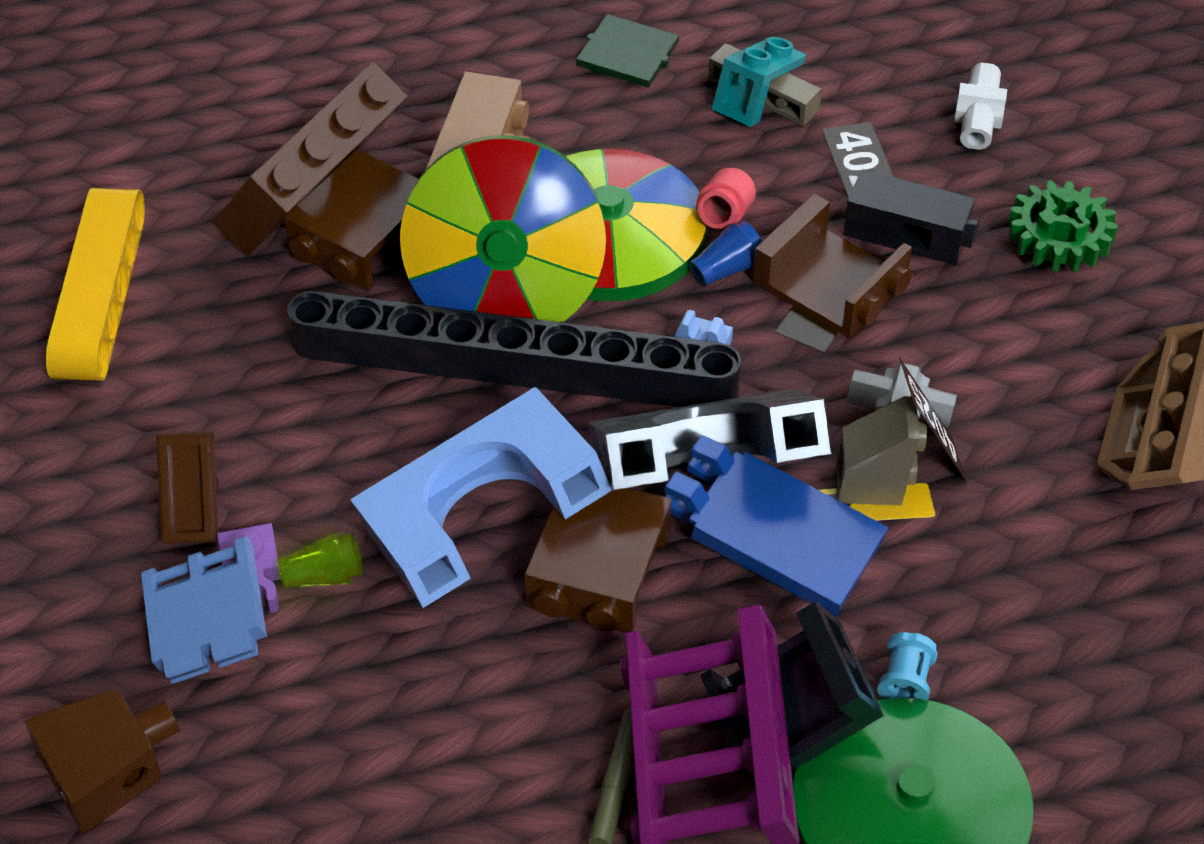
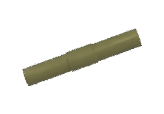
(614, 784)

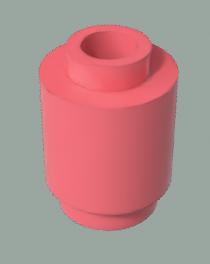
(726, 198)

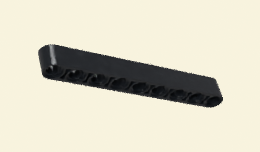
(512, 350)

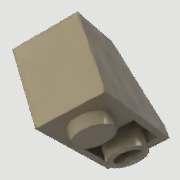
(879, 455)

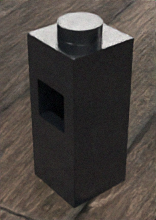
(902, 211)

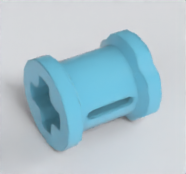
(907, 667)

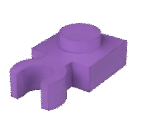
(265, 555)

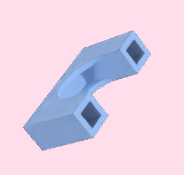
(518, 442)

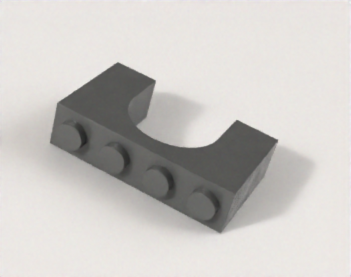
(772, 425)

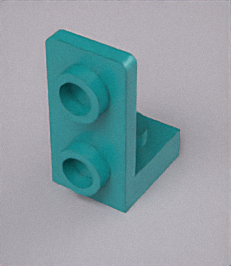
(748, 75)

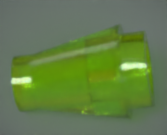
(324, 562)

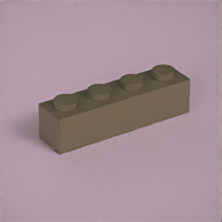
(786, 94)

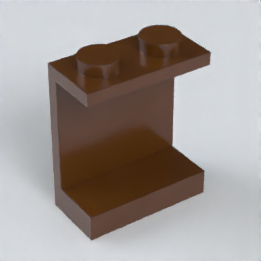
(350, 218)
(827, 273)
(598, 559)

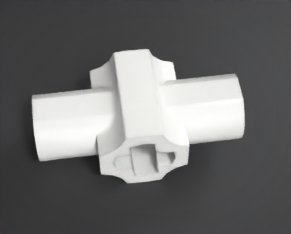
(980, 106)

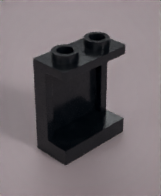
(821, 689)

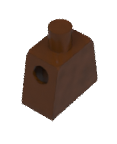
(100, 752)

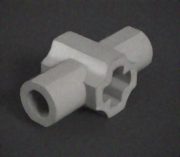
(878, 391)

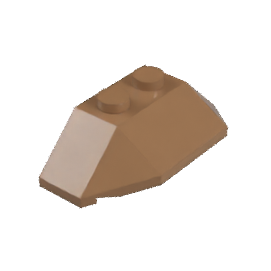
(1159, 415)

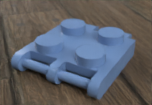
(205, 613)

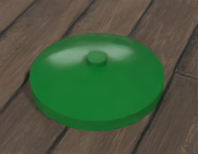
(915, 780)

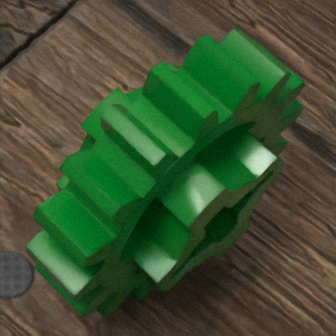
(1062, 226)

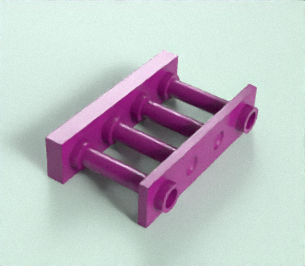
(762, 754)

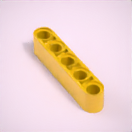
(95, 285)

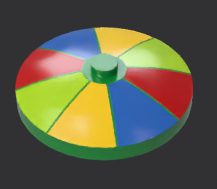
(647, 219)
(504, 231)

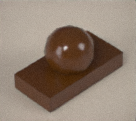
(187, 487)

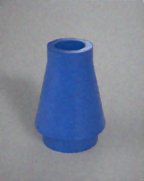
(727, 254)

